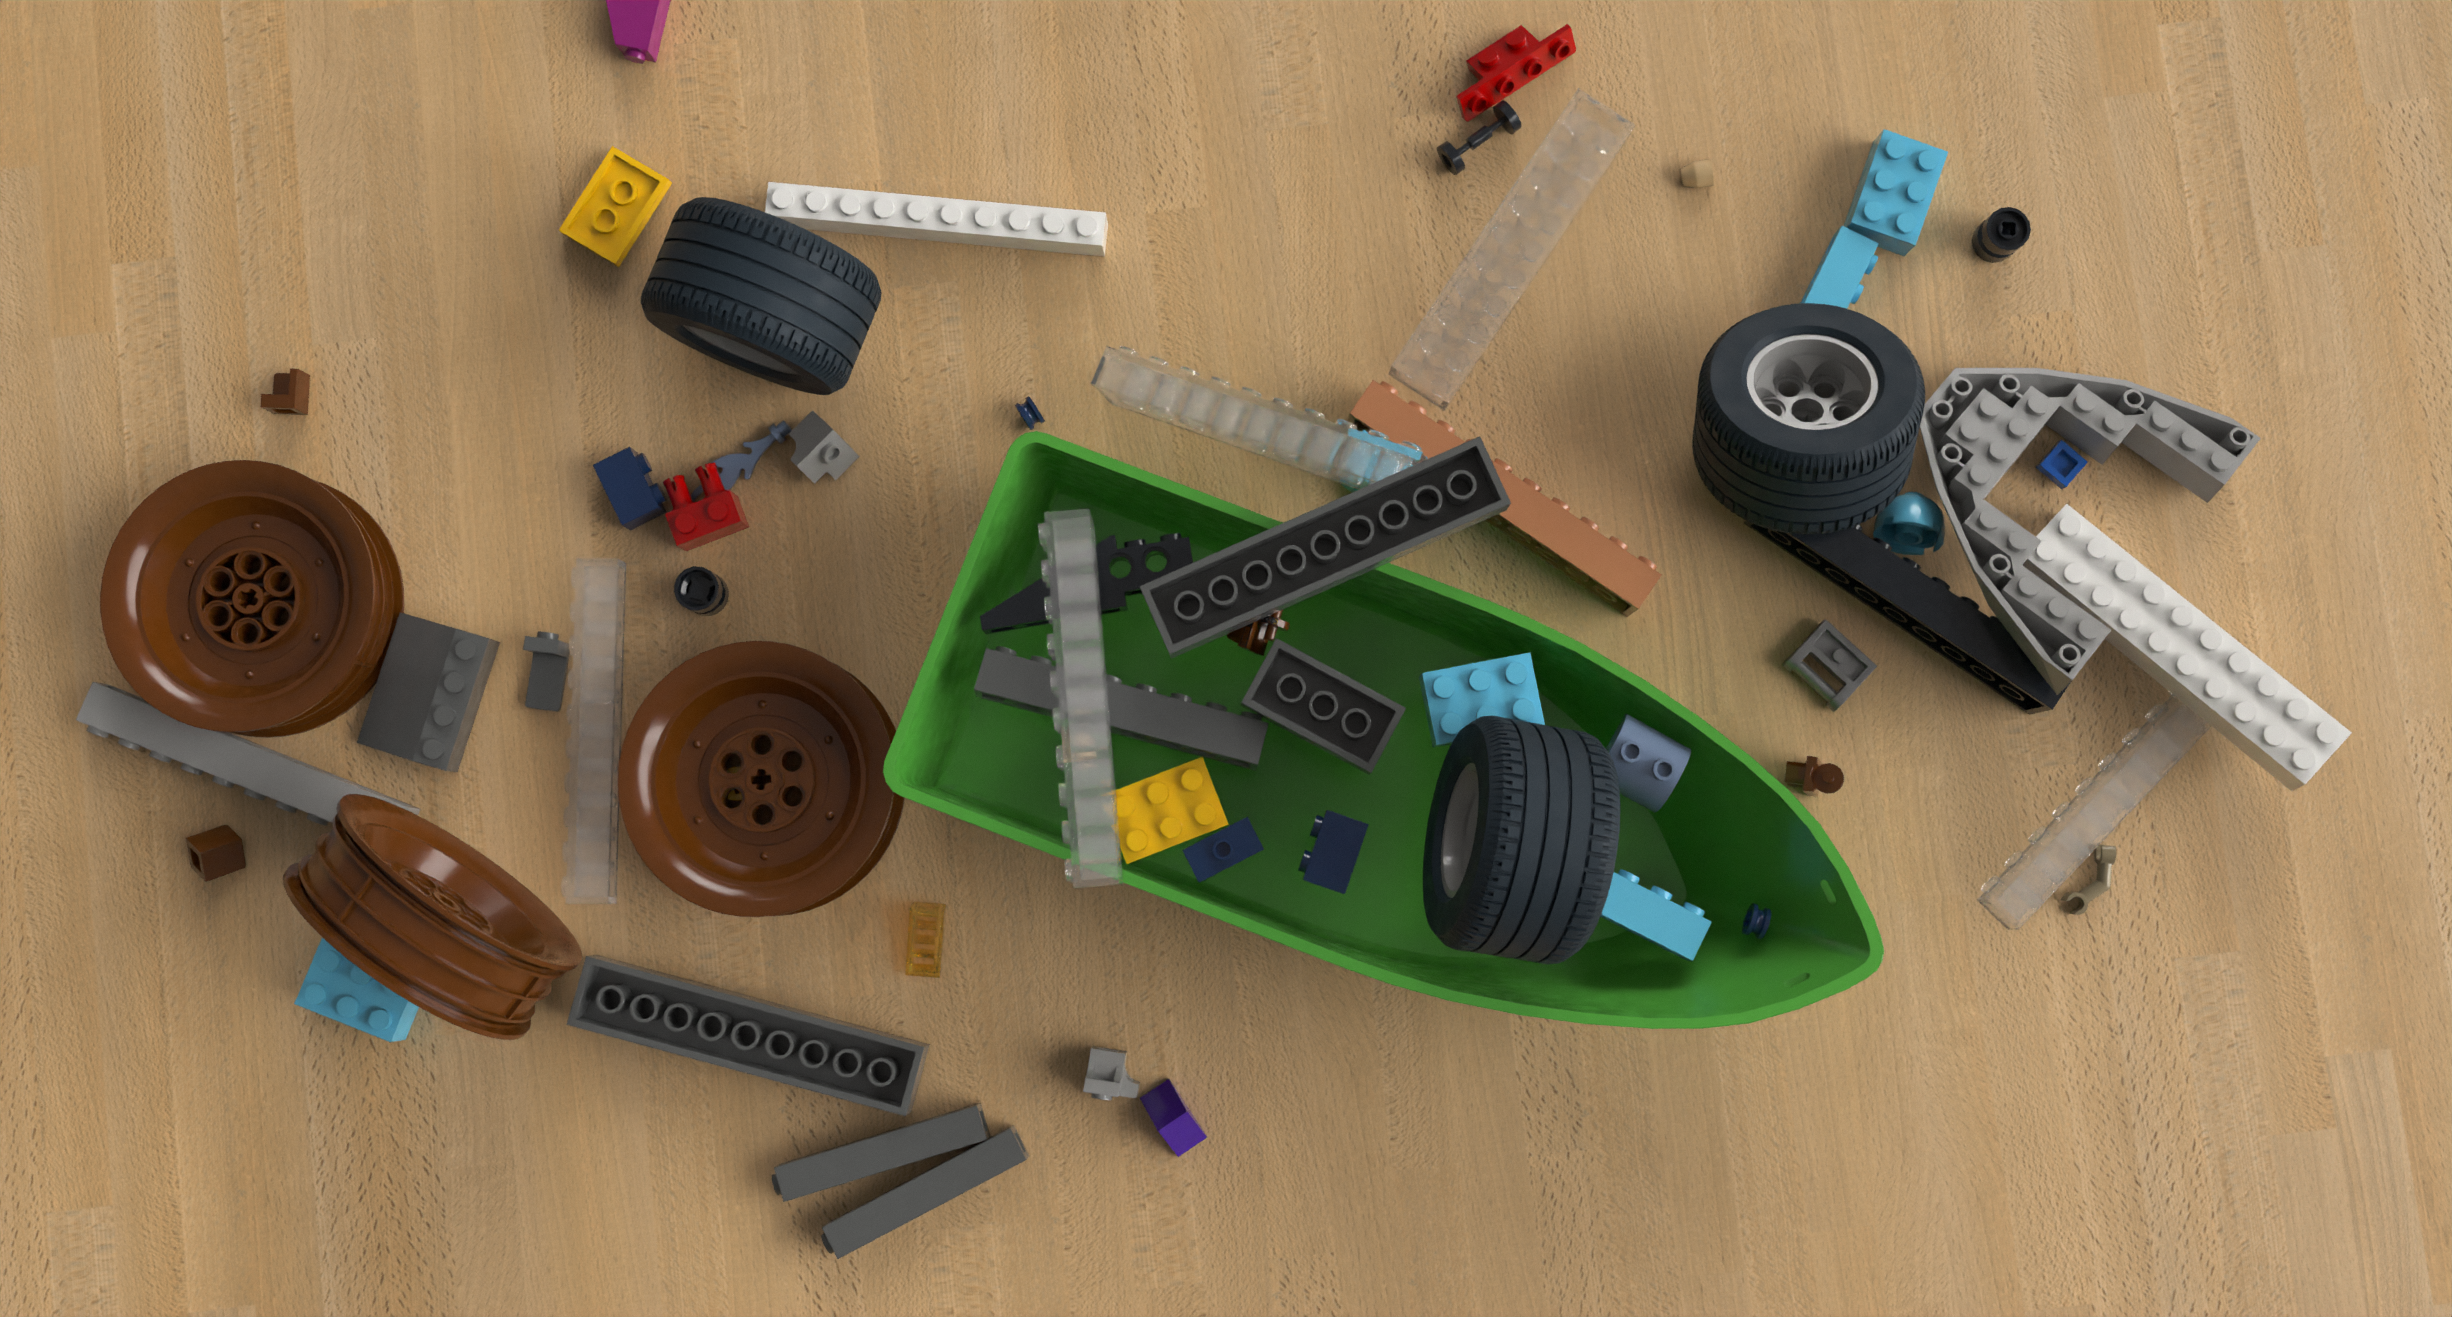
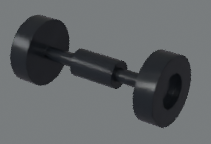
(1505, 117)

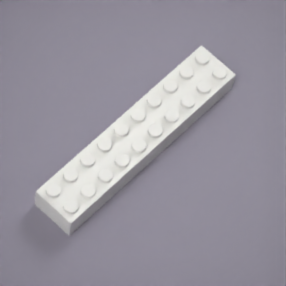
(2187, 651)

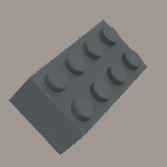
(1323, 706)

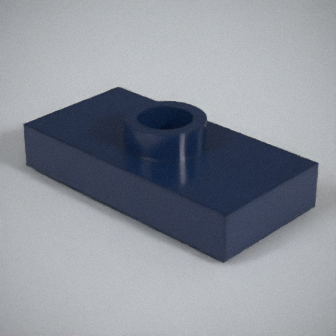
(1223, 849)

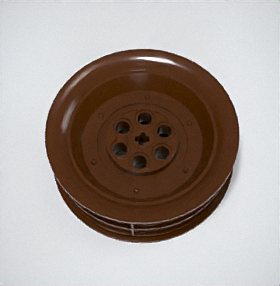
(167, 600)
(679, 780)
(431, 918)

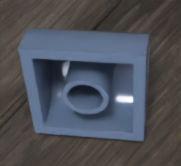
(1646, 762)

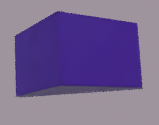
(1172, 1118)

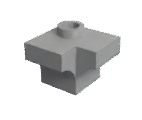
(820, 449)
(1108, 1075)

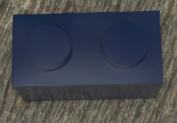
(631, 488)
(1333, 852)

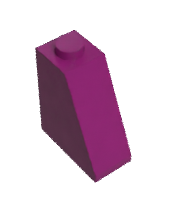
(638, 27)

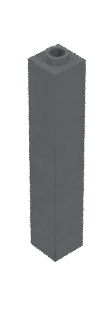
(880, 1152)
(924, 1192)

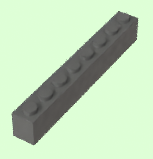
(1133, 711)

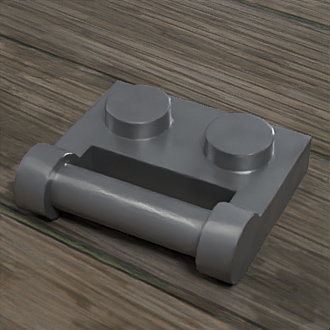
(1838, 657)

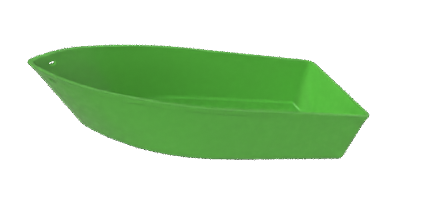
(1716, 842)

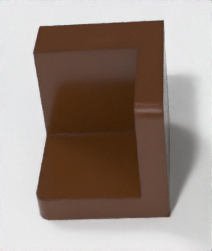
(289, 394)
(216, 852)

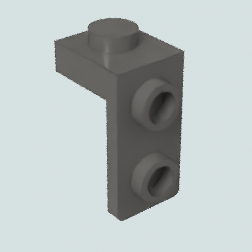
(547, 671)

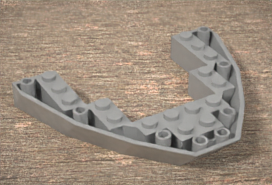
(1984, 423)

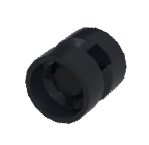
(2001, 234)
(701, 591)

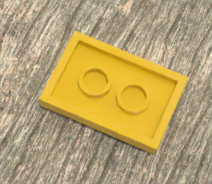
(615, 206)
(1167, 810)

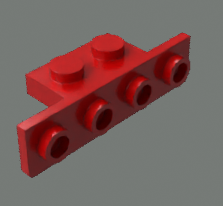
(1511, 65)

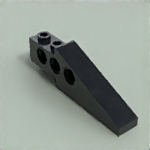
(1027, 606)

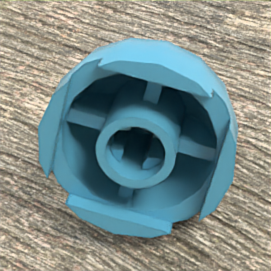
(1911, 524)

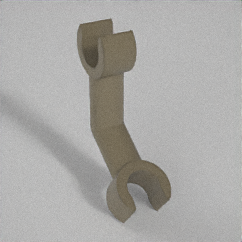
(2104, 857)

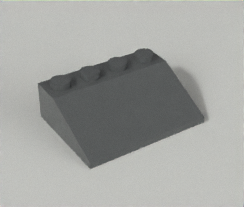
(428, 692)

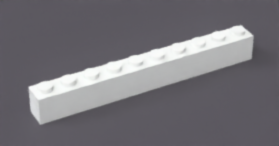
(939, 219)

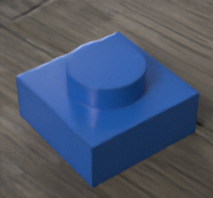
(2061, 464)

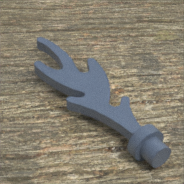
(734, 463)

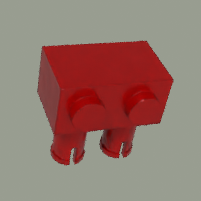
(705, 520)

